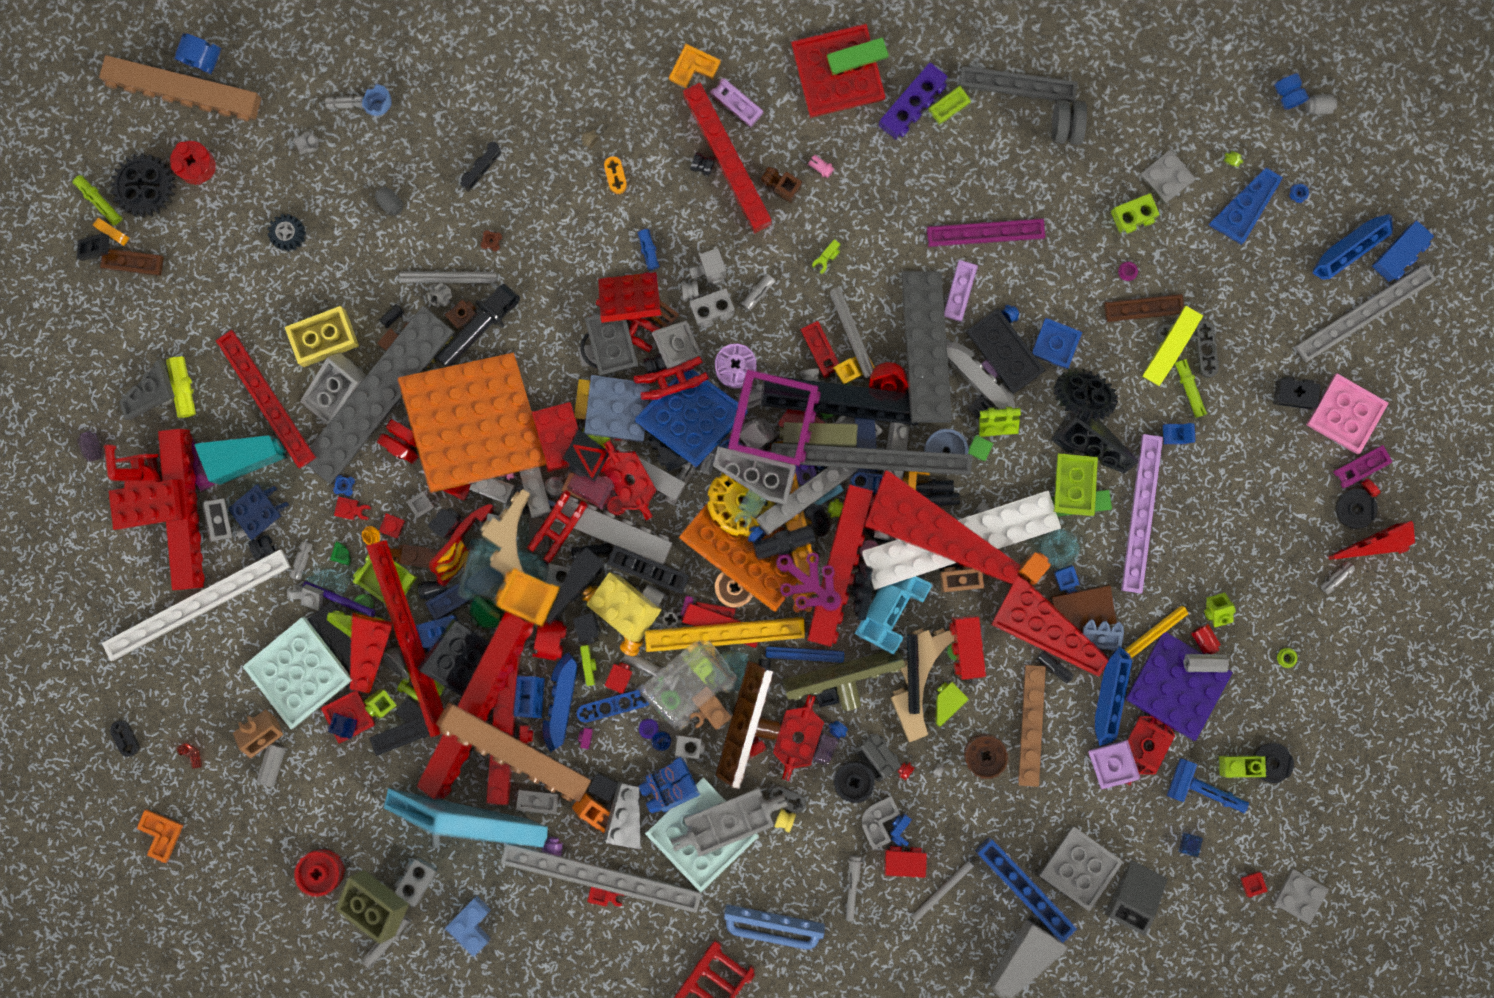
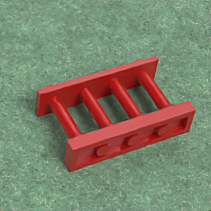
(703, 969)

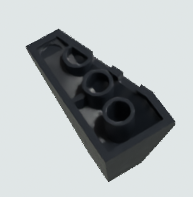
(1095, 441)

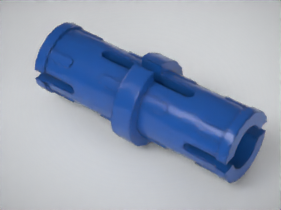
(648, 249)

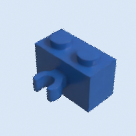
(431, 631)

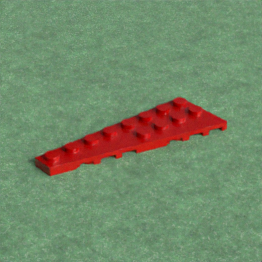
(919, 522)

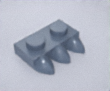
(1104, 636)

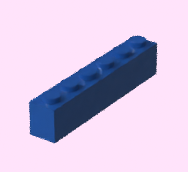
(1026, 889)

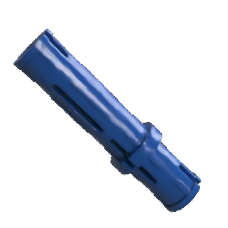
(1239, 804)

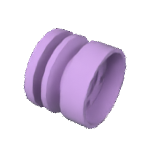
(734, 377)

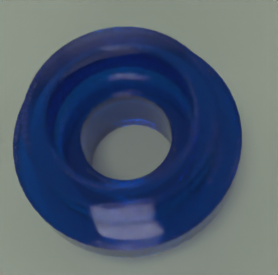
(665, 744)

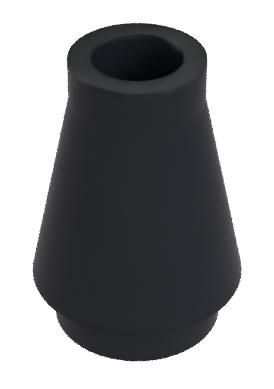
(429, 589)

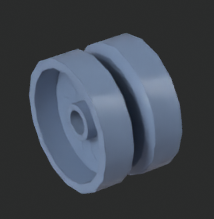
(946, 438)

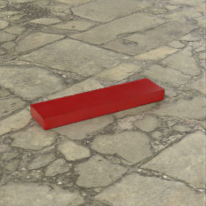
(700, 616)

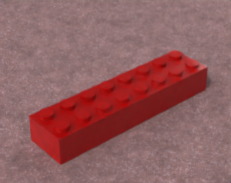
(842, 559)

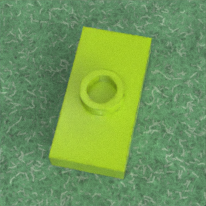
(949, 105)
(589, 665)

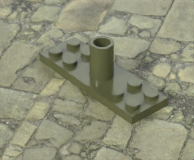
(843, 677)

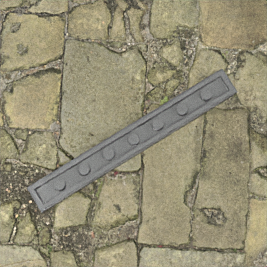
(1365, 313)

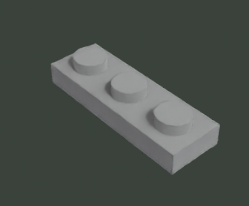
(534, 485)

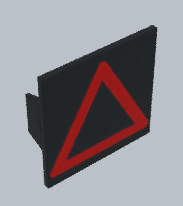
(585, 456)

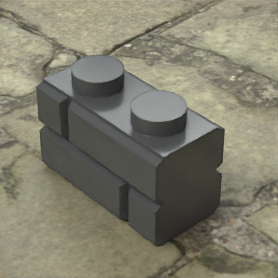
(878, 757)

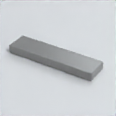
(662, 480)

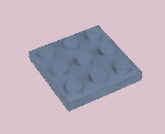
(613, 408)

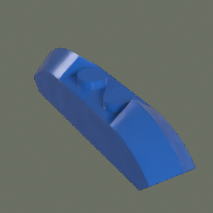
(1353, 246)
(565, 676)
(1112, 696)

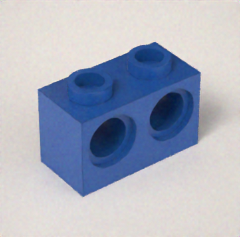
(529, 697)

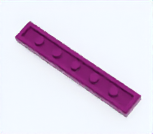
(985, 232)

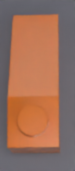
(592, 811)

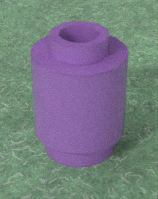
(553, 846)

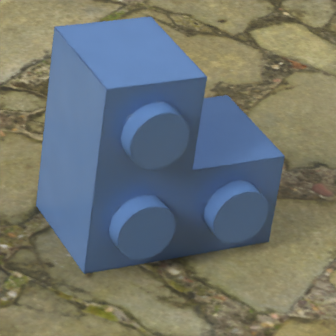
(465, 927)

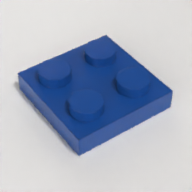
(1056, 343)

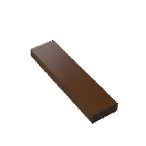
(1144, 308)

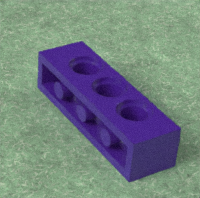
(929, 76)

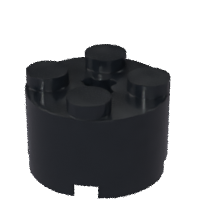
(864, 786)

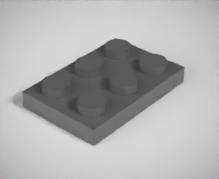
(611, 345)

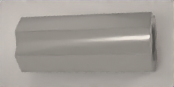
(1206, 663)
(271, 765)

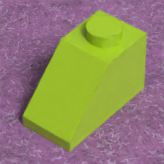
(948, 701)

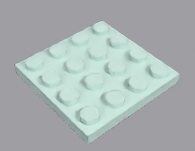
(297, 673)
(697, 869)

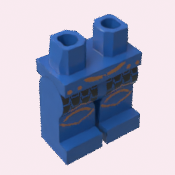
(669, 786)

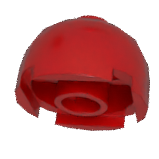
(889, 377)

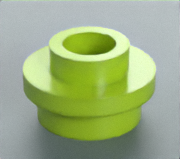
(1233, 159)
(835, 508)
(1293, 657)

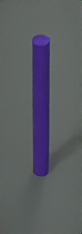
(344, 601)

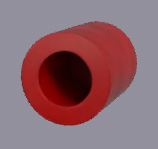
(1206, 639)

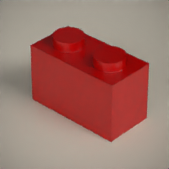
(905, 862)

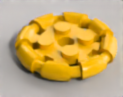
(730, 504)

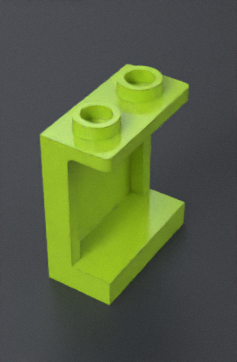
(367, 579)

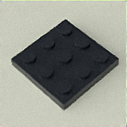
(454, 657)

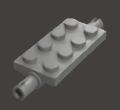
(728, 822)

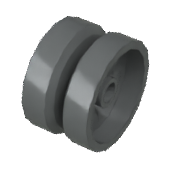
(1069, 122)

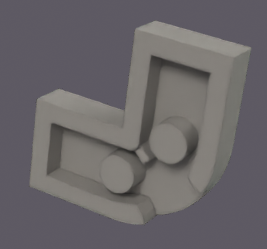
(873, 821)

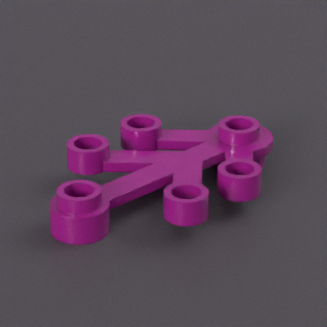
(810, 584)

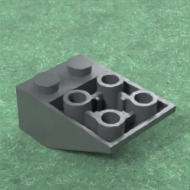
(1137, 898)

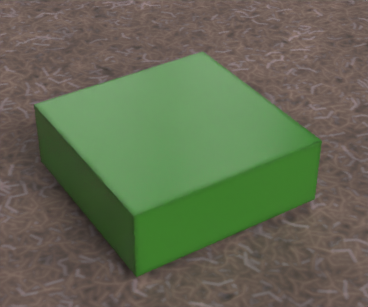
(980, 448)

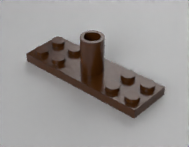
(746, 724)

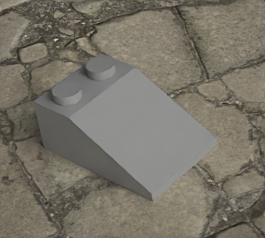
(332, 387)

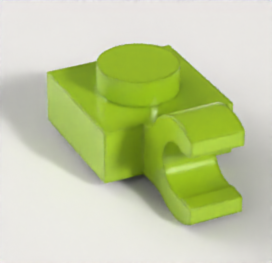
(830, 252)

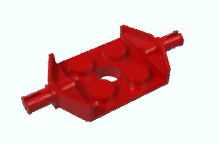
(617, 468)
(1159, 733)
(798, 754)

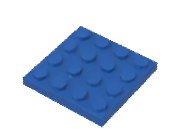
(690, 419)

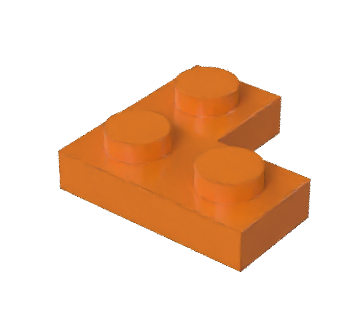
(165, 832)

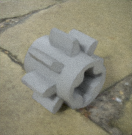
(439, 295)
(665, 623)

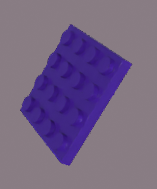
(1172, 694)

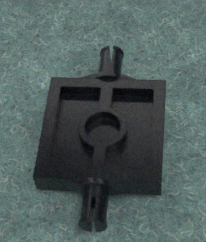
(862, 591)

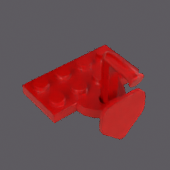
(144, 495)

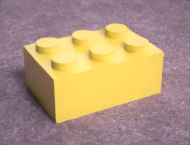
(321, 336)
(623, 607)

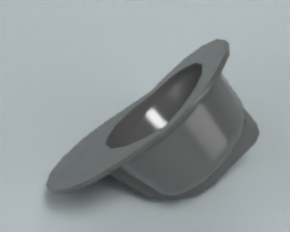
(395, 661)

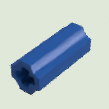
(1181, 780)

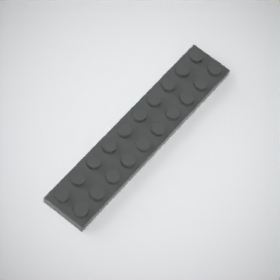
(377, 394)

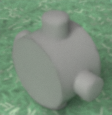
(938, 770)

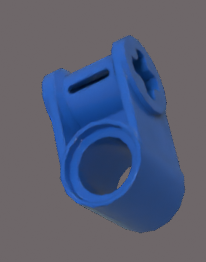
(871, 481)

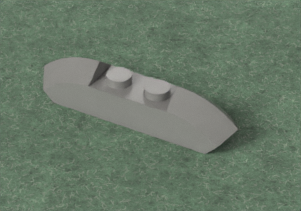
(960, 359)

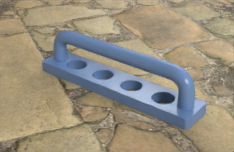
(773, 921)

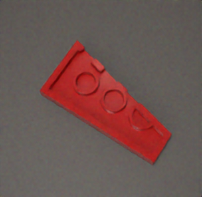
(367, 647)

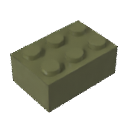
(372, 906)

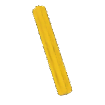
(1156, 631)

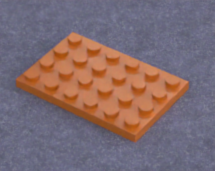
(738, 559)

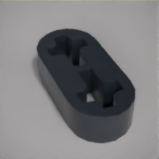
(120, 740)

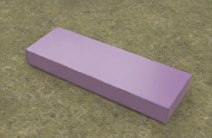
(960, 290)

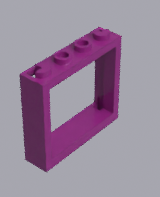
(741, 409)

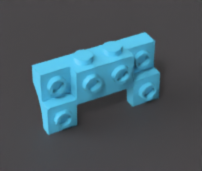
(887, 609)

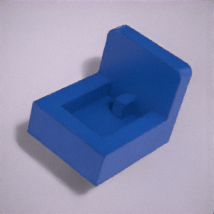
(1179, 434)
(899, 824)

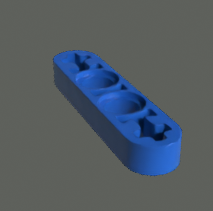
(615, 707)

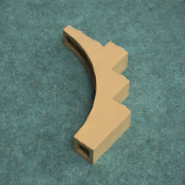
(504, 535)
(929, 649)

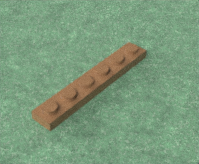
(1031, 726)

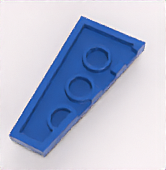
(1243, 211)

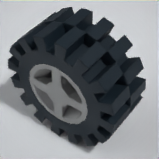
(281, 228)

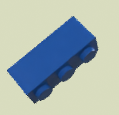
(1403, 251)

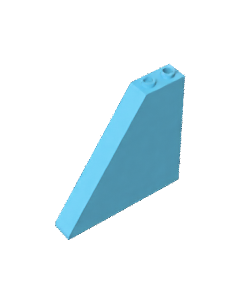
(463, 820)

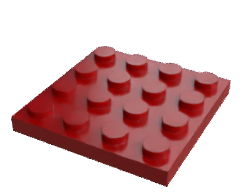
(841, 91)

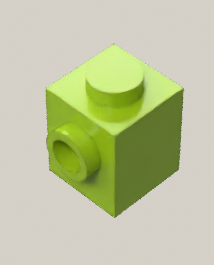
(379, 704)

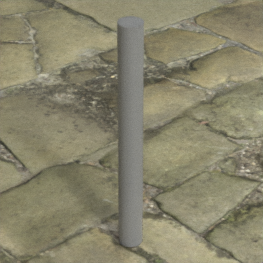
(942, 891)

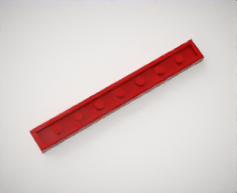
(266, 399)

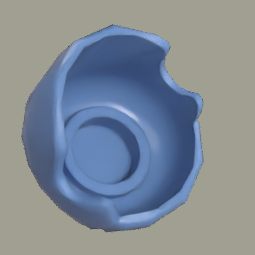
(379, 94)

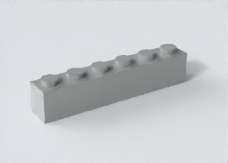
(619, 533)

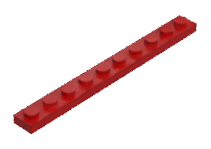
(406, 633)

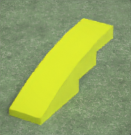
(1172, 345)

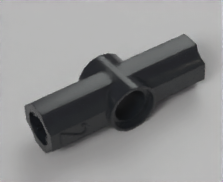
(784, 542)

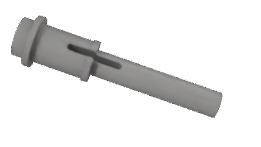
(853, 877)

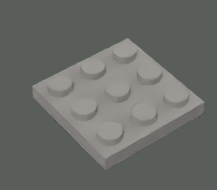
(1080, 868)

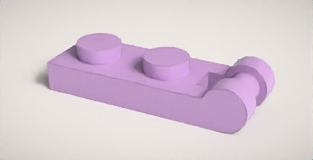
(737, 102)

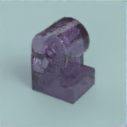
(825, 750)

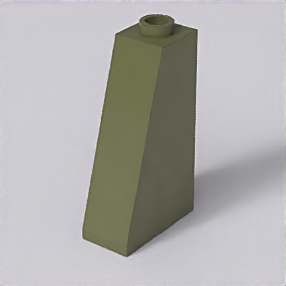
(821, 434)

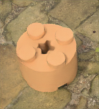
(725, 595)

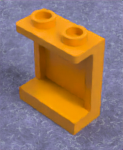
(526, 596)

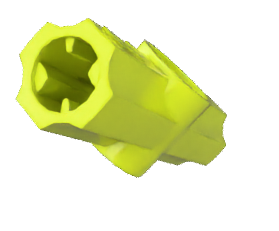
(181, 387)

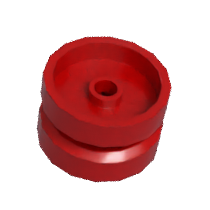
(401, 443)
(311, 881)

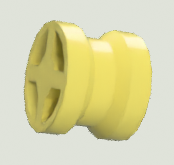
(785, 820)

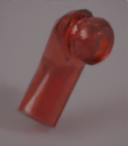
(191, 752)

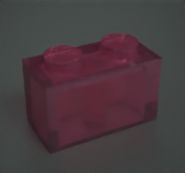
(593, 492)

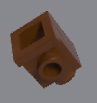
(461, 321)

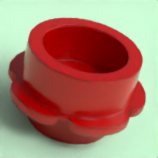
(905, 770)

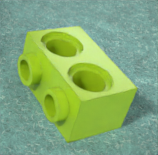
(1133, 210)

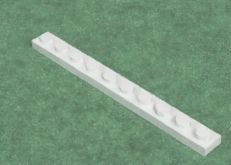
(196, 605)

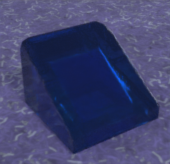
(342, 726)
(1190, 844)

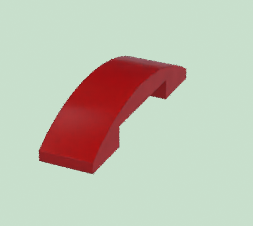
(480, 514)

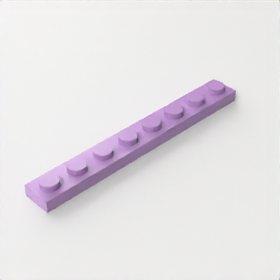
(1142, 513)

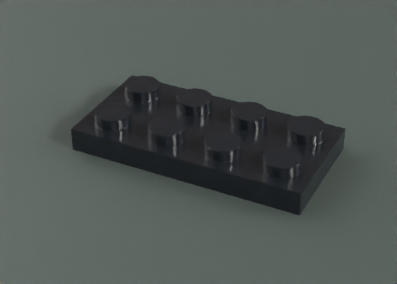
(1005, 351)
(334, 638)

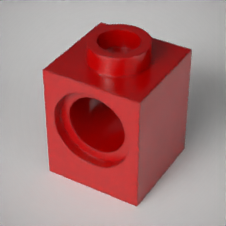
(619, 677)

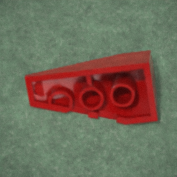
(1392, 539)

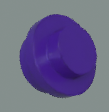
(648, 728)

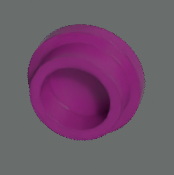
(1128, 271)

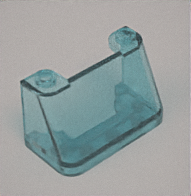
(482, 579)

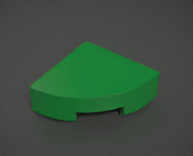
(340, 554)

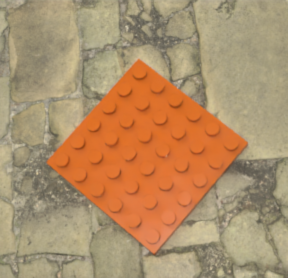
(471, 422)

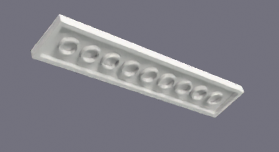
(998, 526)

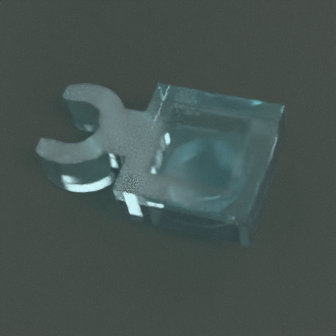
(750, 506)

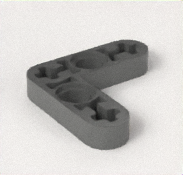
(1197, 335)

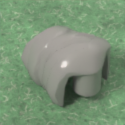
(306, 143)

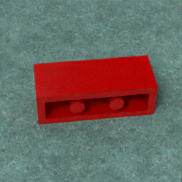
(967, 647)

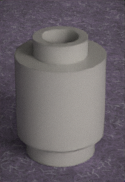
(1321, 104)

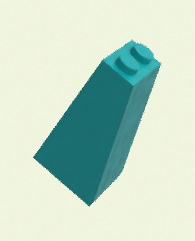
(238, 457)

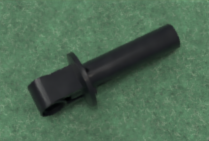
(490, 313)

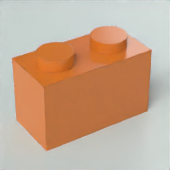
(1034, 567)

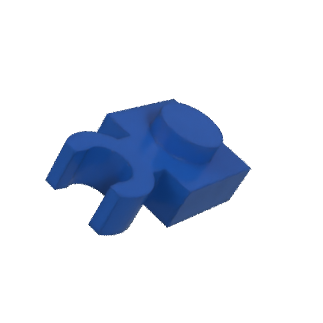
(1066, 579)

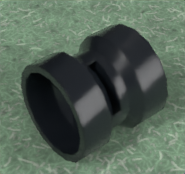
(707, 165)
(650, 365)
(261, 546)

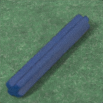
(804, 654)

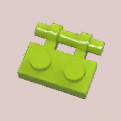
(999, 421)

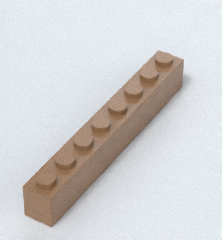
(180, 87)
(513, 752)

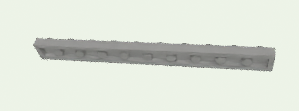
(600, 877)

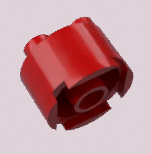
(182, 165)
(548, 640)

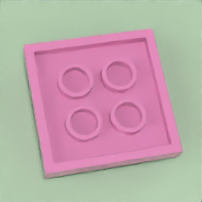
(1347, 414)

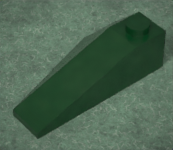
(485, 613)

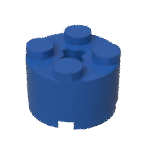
(197, 53)

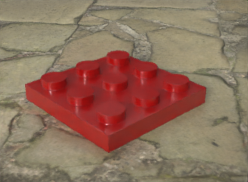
(629, 297)

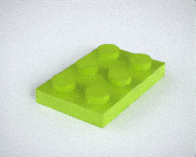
(1075, 484)

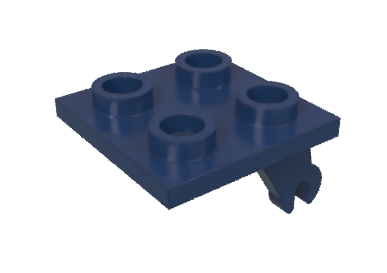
(255, 511)

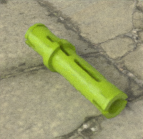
(91, 193)
(1190, 387)

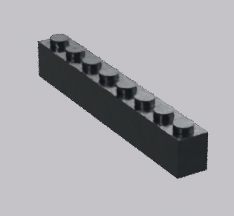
(841, 401)

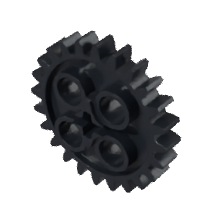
(142, 203)
(1073, 394)

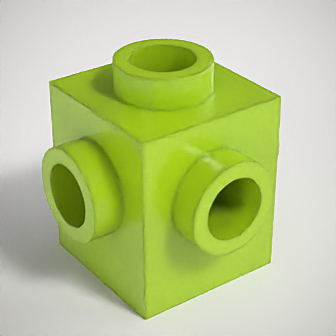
(1219, 610)

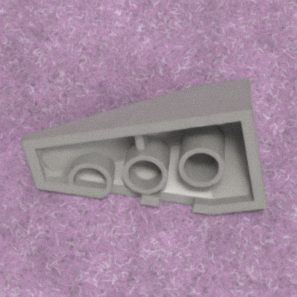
(761, 475)

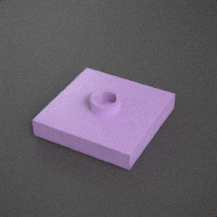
(1114, 764)

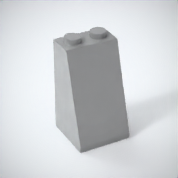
(1025, 959)

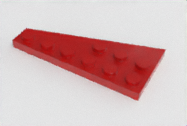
(1035, 620)

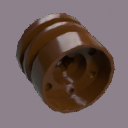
(989, 767)

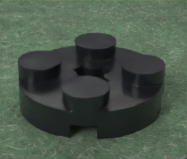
(1362, 518)
(1282, 756)

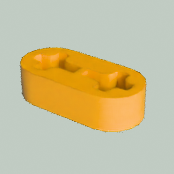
(620, 174)
(111, 231)

